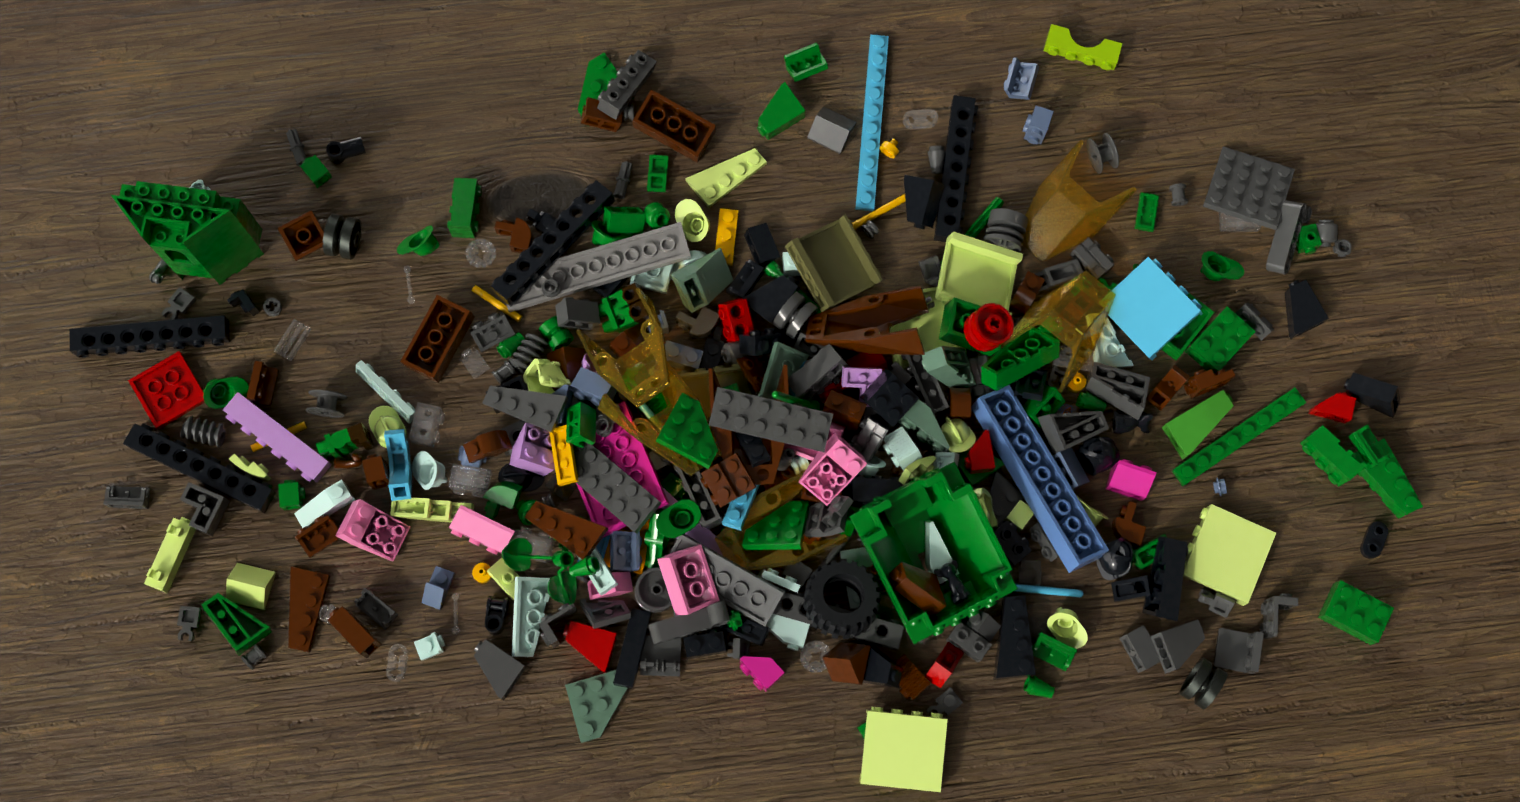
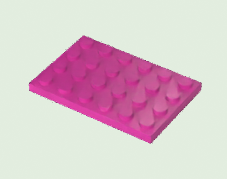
(634, 460)

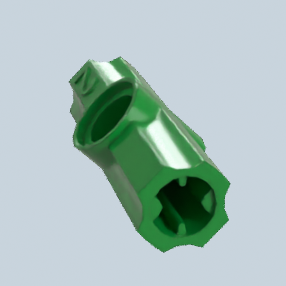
(655, 542)

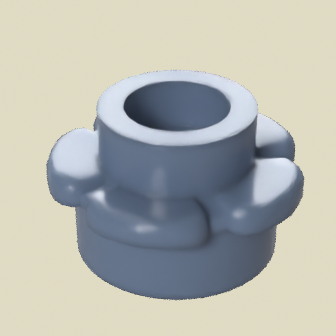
(1220, 486)

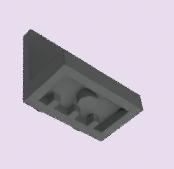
(1238, 651)

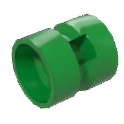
(557, 335)

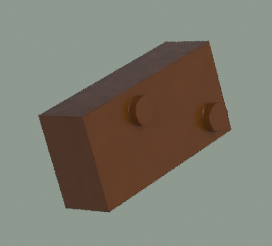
(674, 126)
(437, 338)

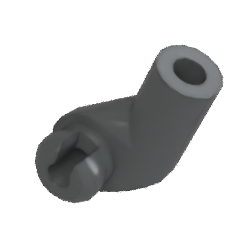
(156, 275)

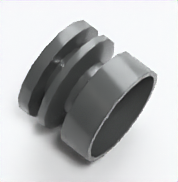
(1006, 229)

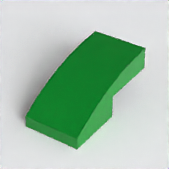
(657, 173)

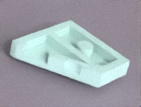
(772, 575)

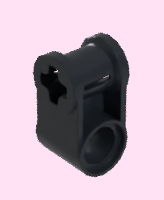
(496, 610)

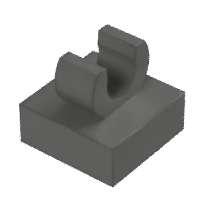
(740, 648)

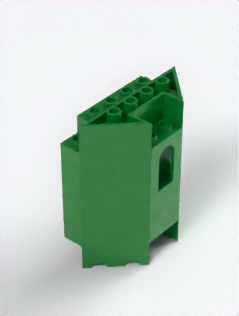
(193, 228)
(895, 533)

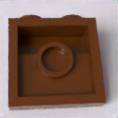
(1204, 382)
(727, 480)

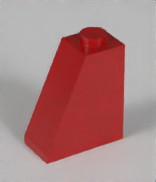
(592, 643)

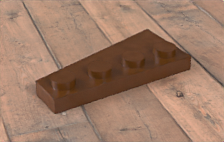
(569, 530)
(306, 600)

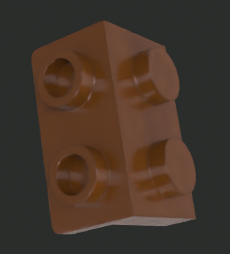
(318, 535)

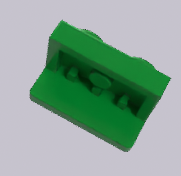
(805, 62)

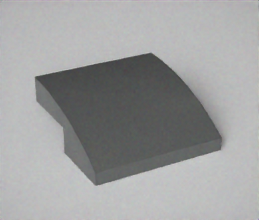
(816, 528)

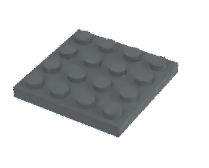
(1249, 188)

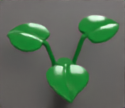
(561, 587)

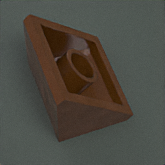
(303, 235)
(569, 359)
(847, 662)

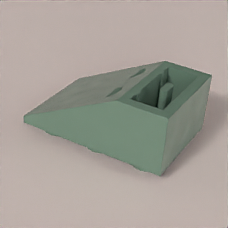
(702, 280)
(923, 424)

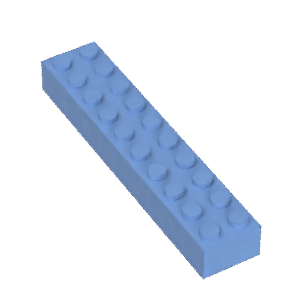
(1039, 479)

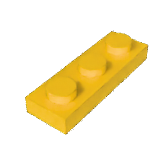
(727, 233)
(563, 457)

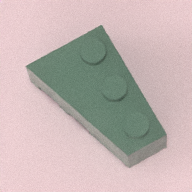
(949, 366)

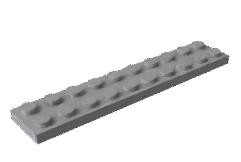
(609, 263)

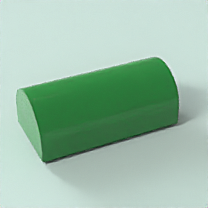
(1145, 554)

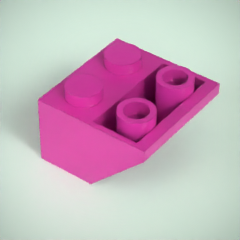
(1130, 479)
(763, 670)

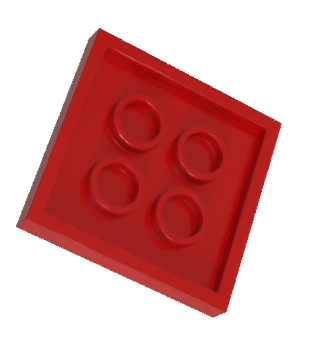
(168, 390)

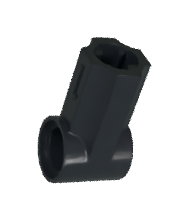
(347, 149)

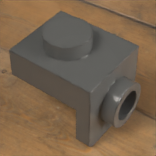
(930, 270)

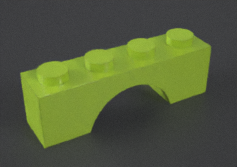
(1061, 43)

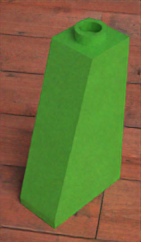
(1195, 424)

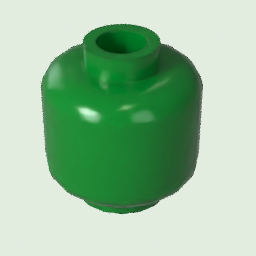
(656, 215)

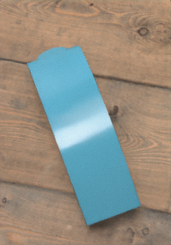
(399, 465)

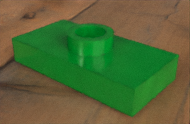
(1146, 212)

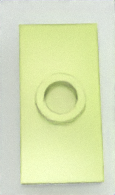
(504, 577)

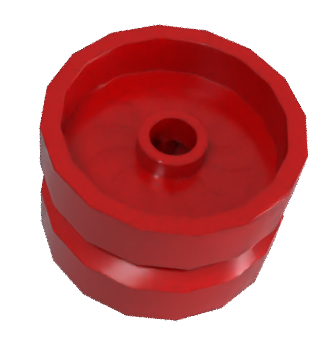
(988, 327)

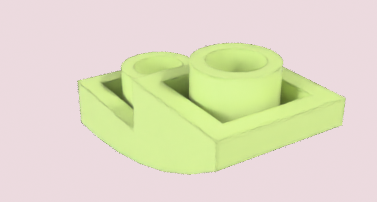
(917, 469)
(258, 471)

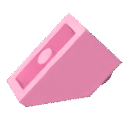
(624, 586)

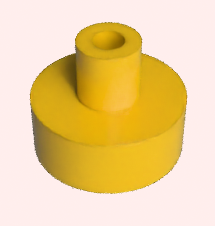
(889, 148)
(1075, 386)
(481, 577)

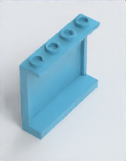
(1152, 307)

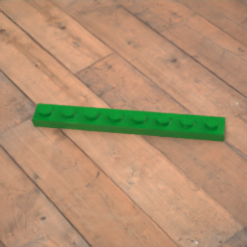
(1238, 436)

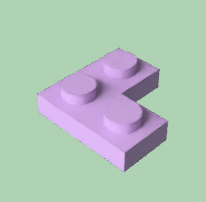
(859, 377)

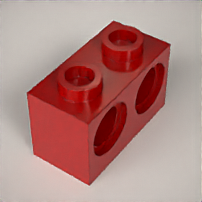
(740, 318)

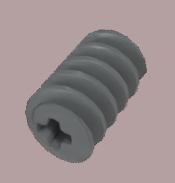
(527, 352)
(203, 432)

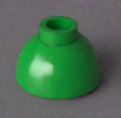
(523, 508)

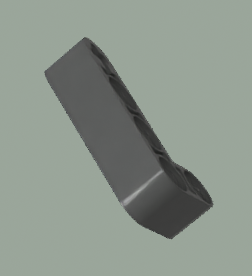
(1287, 235)
(684, 625)

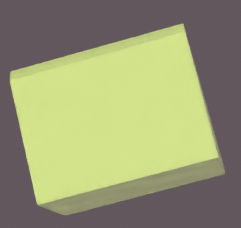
(249, 585)

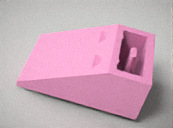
(832, 469)
(372, 530)

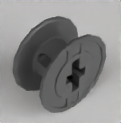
(1102, 153)
(326, 403)

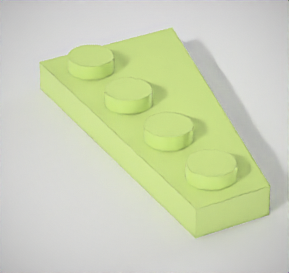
(724, 177)

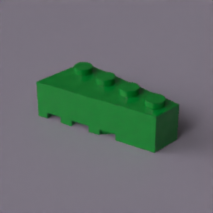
(1019, 358)
(1390, 483)

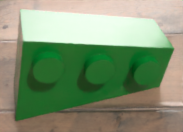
(1331, 457)

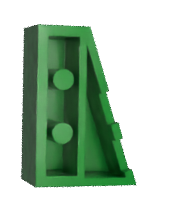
(465, 208)
(235, 624)

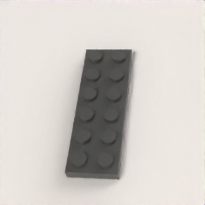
(770, 419)
(614, 487)
(737, 585)

